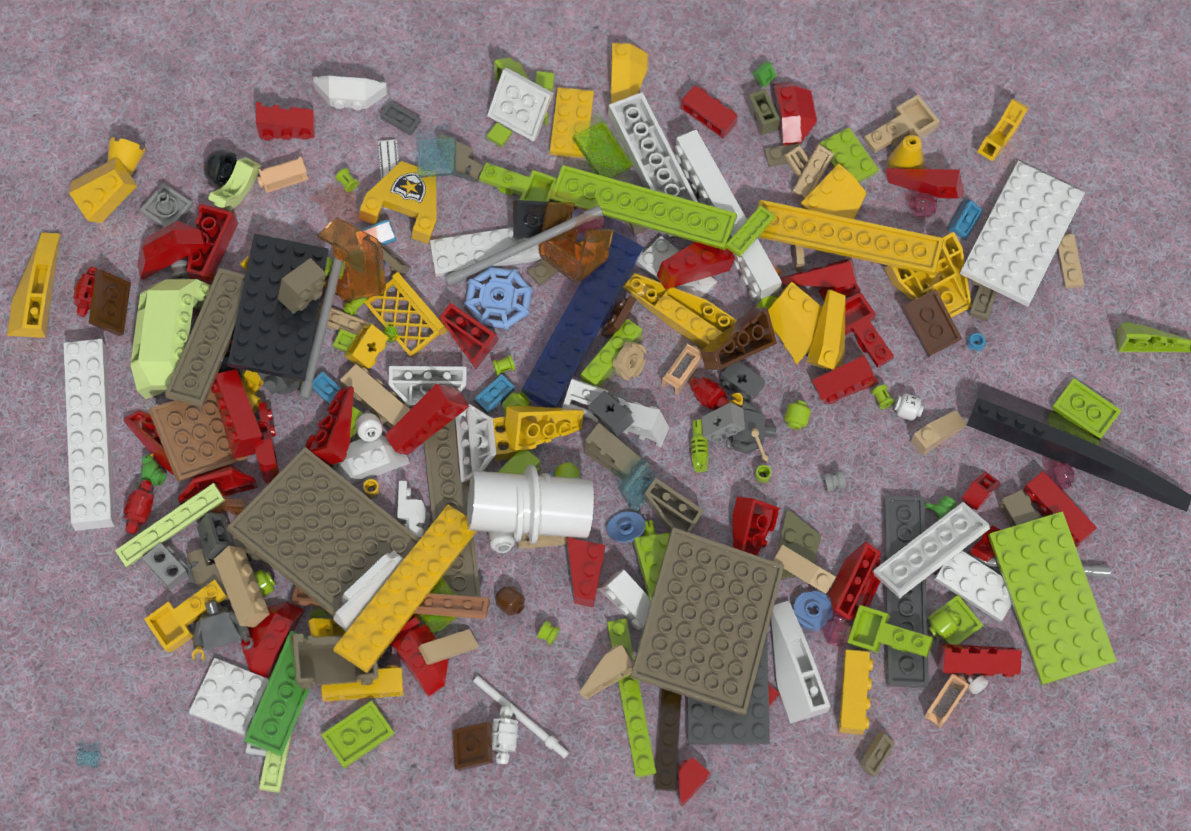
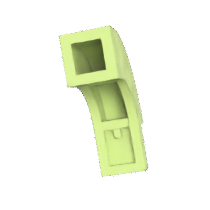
(237, 186)

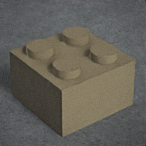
(302, 286)

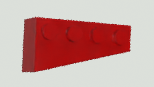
(693, 264)

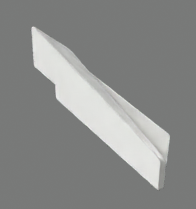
(365, 589)

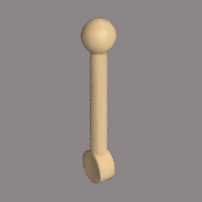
(754, 432)

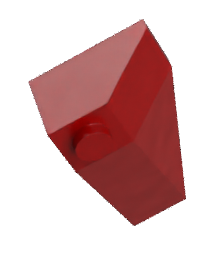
(938, 182)
(833, 275)
(144, 429)

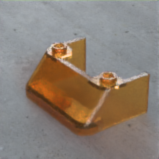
(567, 254)
(363, 259)

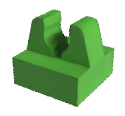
(764, 74)

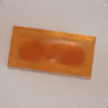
(234, 506)

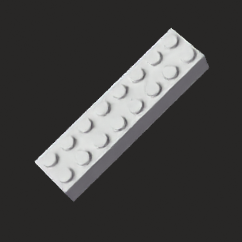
(648, 147)

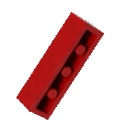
(1052, 500)

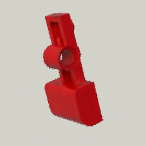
(858, 320)
(265, 447)

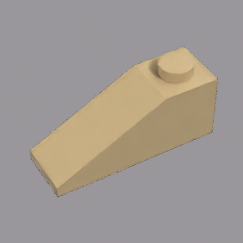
(937, 432)
(804, 569)
(610, 669)

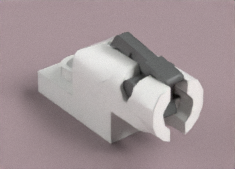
(412, 512)

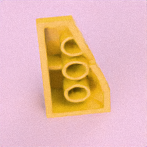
(627, 70)
(535, 425)

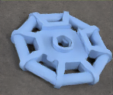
(503, 306)

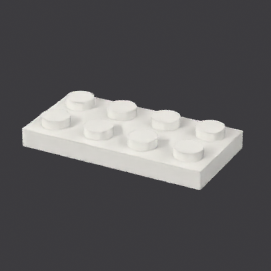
(661, 250)
(975, 584)

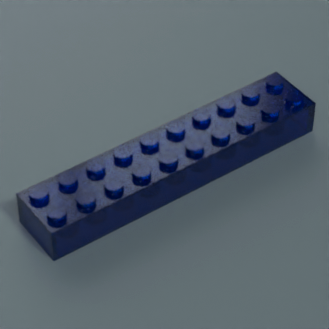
(581, 324)

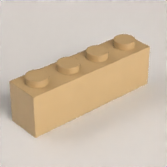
(374, 396)
(241, 586)

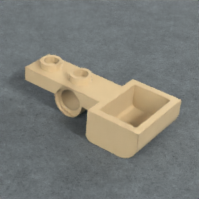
(911, 118)

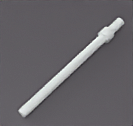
(550, 741)

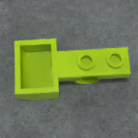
(533, 188)
(872, 630)

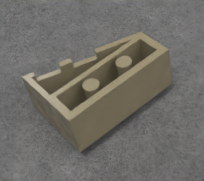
(610, 452)
(671, 507)

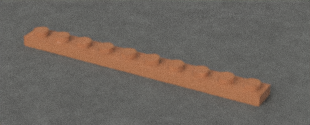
(432, 605)

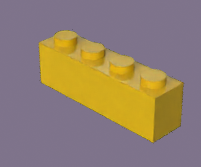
(387, 685)
(854, 692)

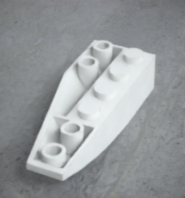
(795, 667)

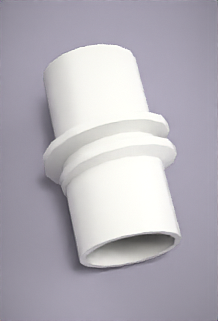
(530, 504)

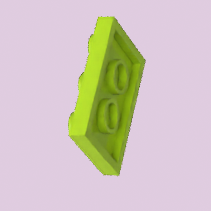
(850, 155)
(1086, 409)
(357, 734)

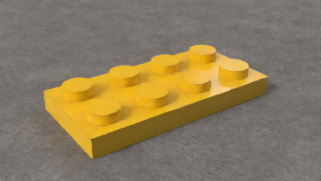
(571, 116)

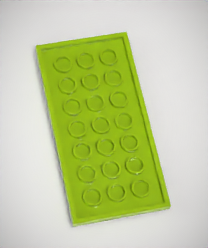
(1052, 598)

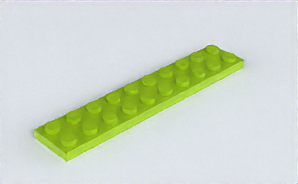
(645, 207)

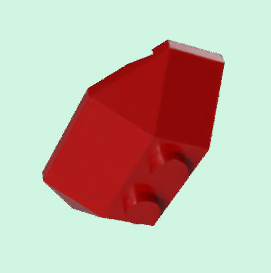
(795, 111)
(168, 247)
(227, 479)
(855, 581)
(270, 638)
(406, 646)

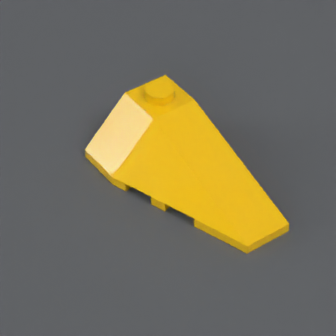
(829, 338)

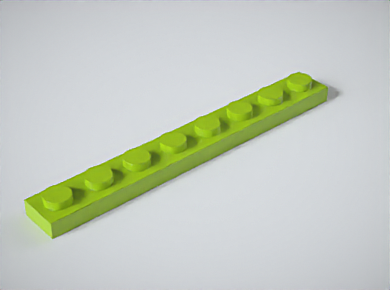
(633, 706)

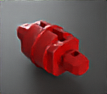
(83, 290)
(708, 393)
(138, 507)

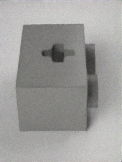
(723, 423)

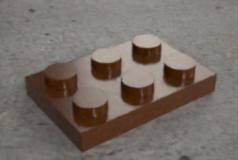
(109, 302)
(932, 322)

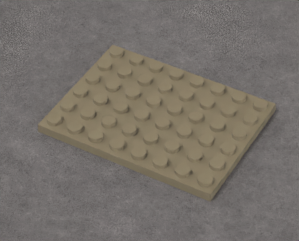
(319, 530)
(707, 621)

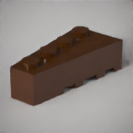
(742, 339)

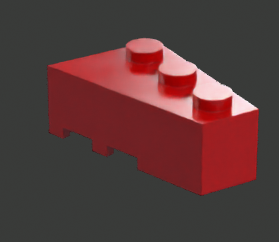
(469, 334)
(585, 569)

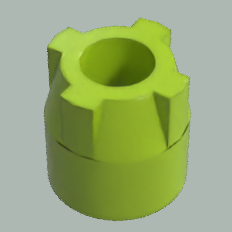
(763, 469)

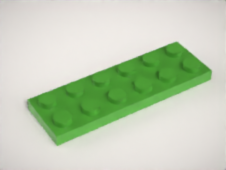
(278, 707)

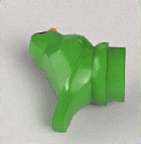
(151, 471)
(944, 506)

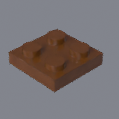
(620, 312)
(473, 746)

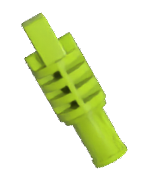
(699, 448)

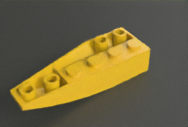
(34, 293)
(684, 312)

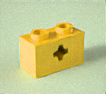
(366, 355)

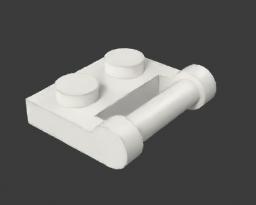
(582, 393)

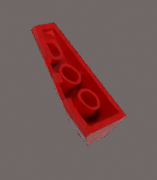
(334, 431)
(752, 524)

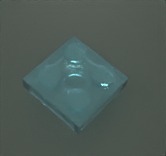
(437, 157)
(636, 485)

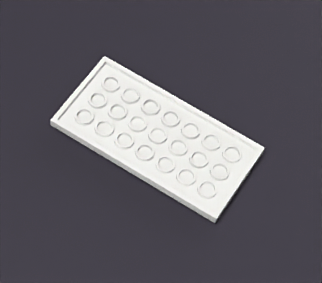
(1022, 233)

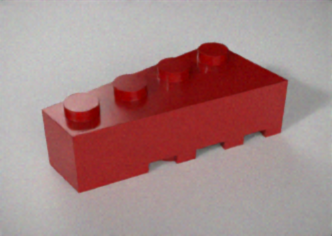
(217, 231)
(236, 414)
(426, 418)
(979, 659)

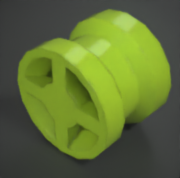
(548, 633)

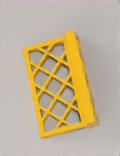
(420, 309)

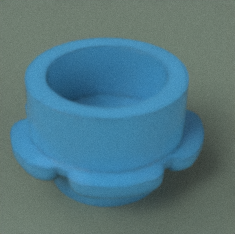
(976, 337)

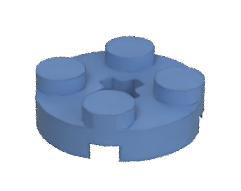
(810, 599)

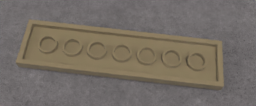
(208, 340)

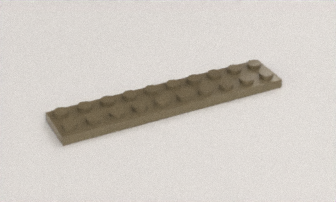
(446, 489)

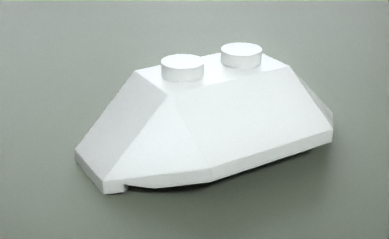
(349, 91)
(415, 381)
(474, 441)
(369, 460)

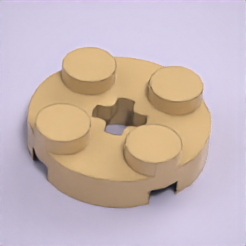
(632, 353)

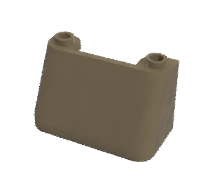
(319, 664)

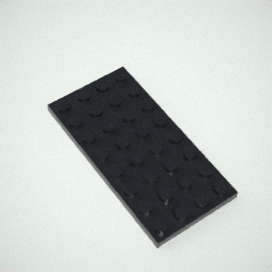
(266, 332)

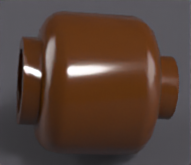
(510, 600)

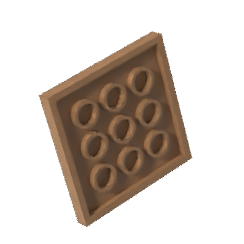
(193, 437)

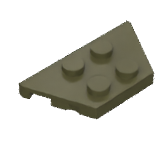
(799, 538)

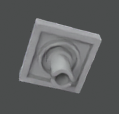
(166, 206)

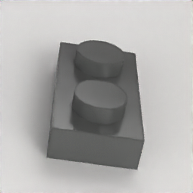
(400, 118)

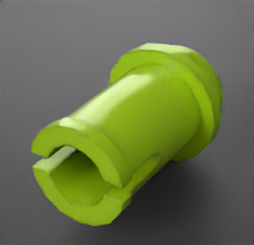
(352, 307)

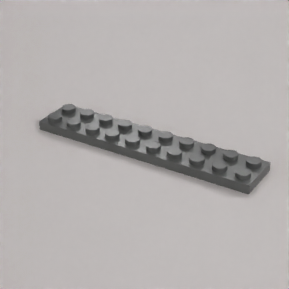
(903, 524)

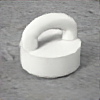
(977, 684)

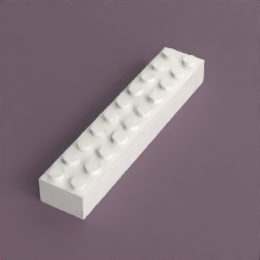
(713, 190)
(88, 435)

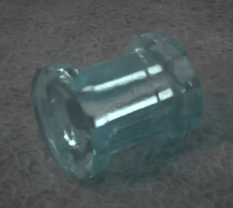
(88, 758)

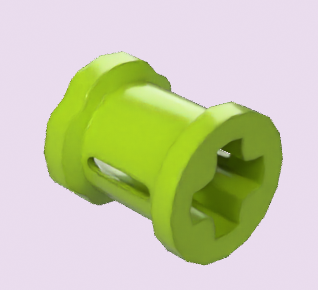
(345, 174)
(503, 365)
(883, 396)

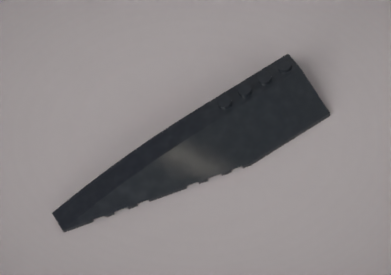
(1065, 442)

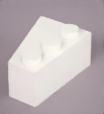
(647, 422)
(627, 597)

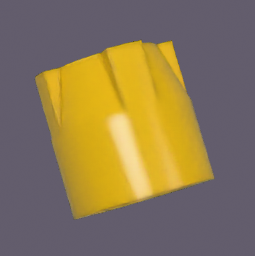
(371, 483)

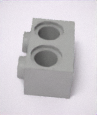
(162, 568)

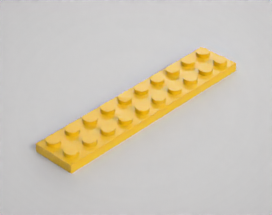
(853, 238)
(405, 589)

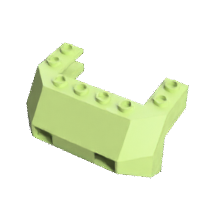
(163, 331)

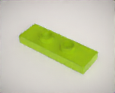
(750, 231)

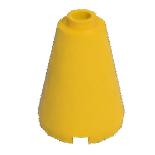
(127, 152)
(907, 154)

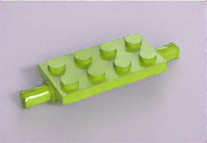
(650, 554)

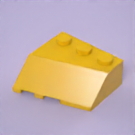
(836, 195)

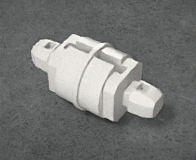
(504, 735)

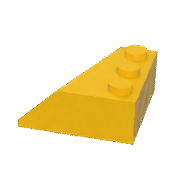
(102, 190)
(795, 320)

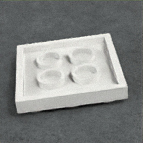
(520, 104)
(229, 696)

